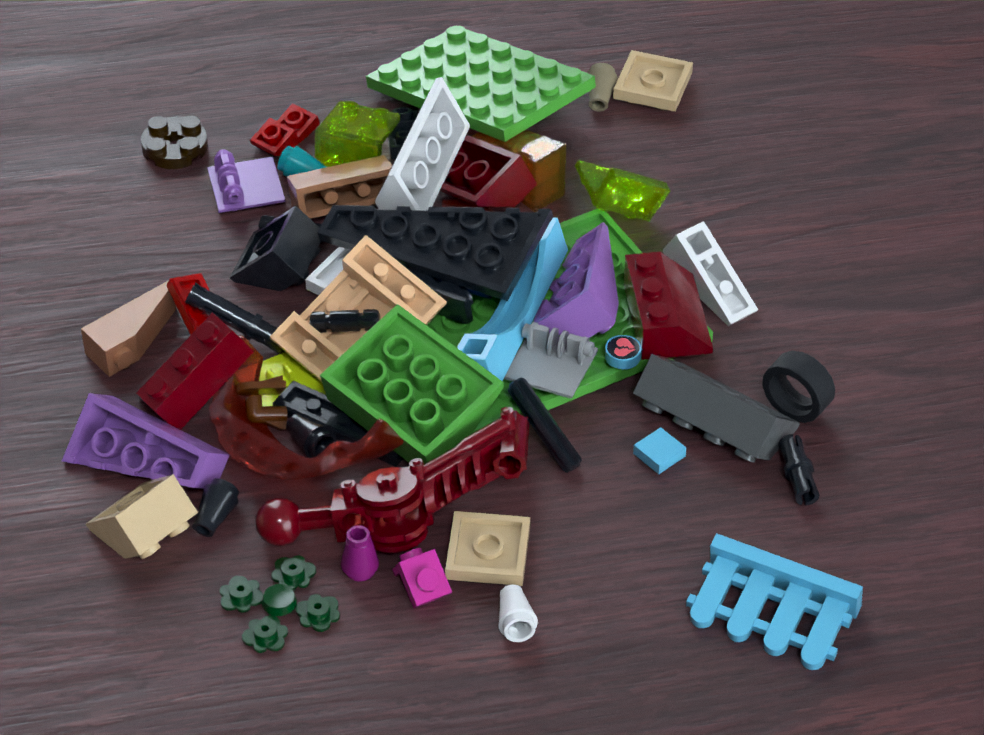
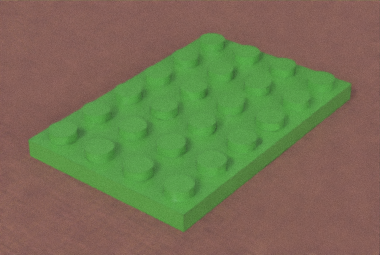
(492, 82)

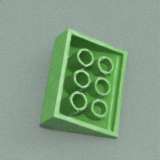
(413, 383)

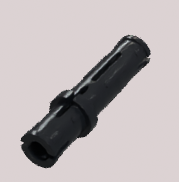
(245, 322)

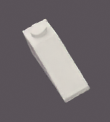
(713, 274)

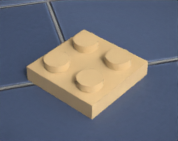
(653, 80)
(488, 548)

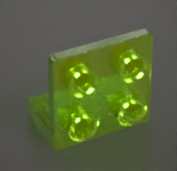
(353, 133)
(622, 190)

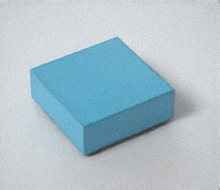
(659, 450)

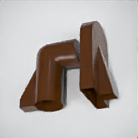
(270, 415)

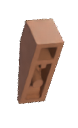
(128, 331)

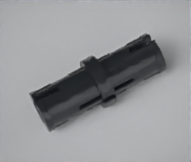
(798, 469)

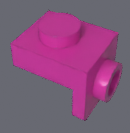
(422, 576)

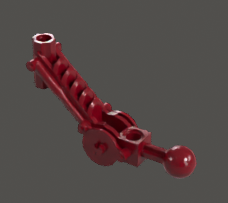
(402, 501)

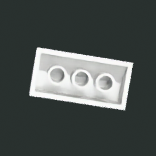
(426, 153)

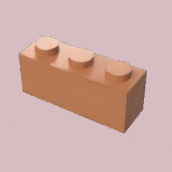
(340, 184)

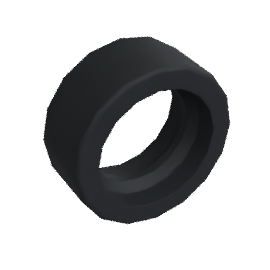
(810, 374)

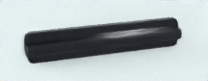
(544, 425)

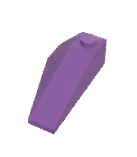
(586, 291)

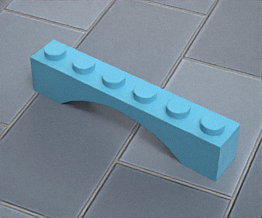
(501, 336)

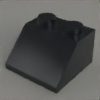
(279, 252)

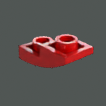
(288, 130)

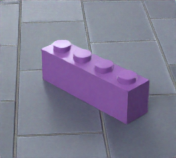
(135, 443)

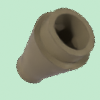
(605, 82)

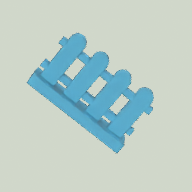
(781, 580)

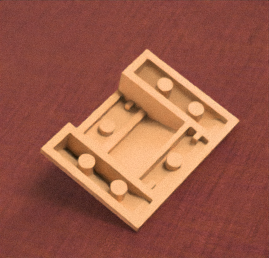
(367, 281)

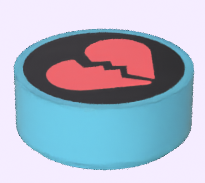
(623, 352)

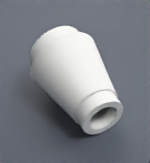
(516, 615)

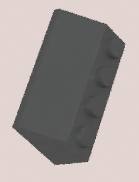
(713, 407)

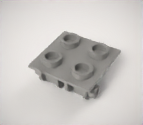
(552, 361)

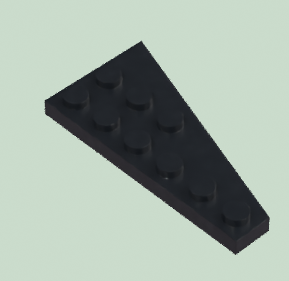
(447, 243)

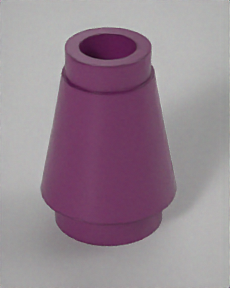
(359, 554)

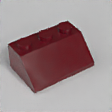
(488, 175)
(665, 307)
(195, 372)

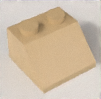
(144, 517)

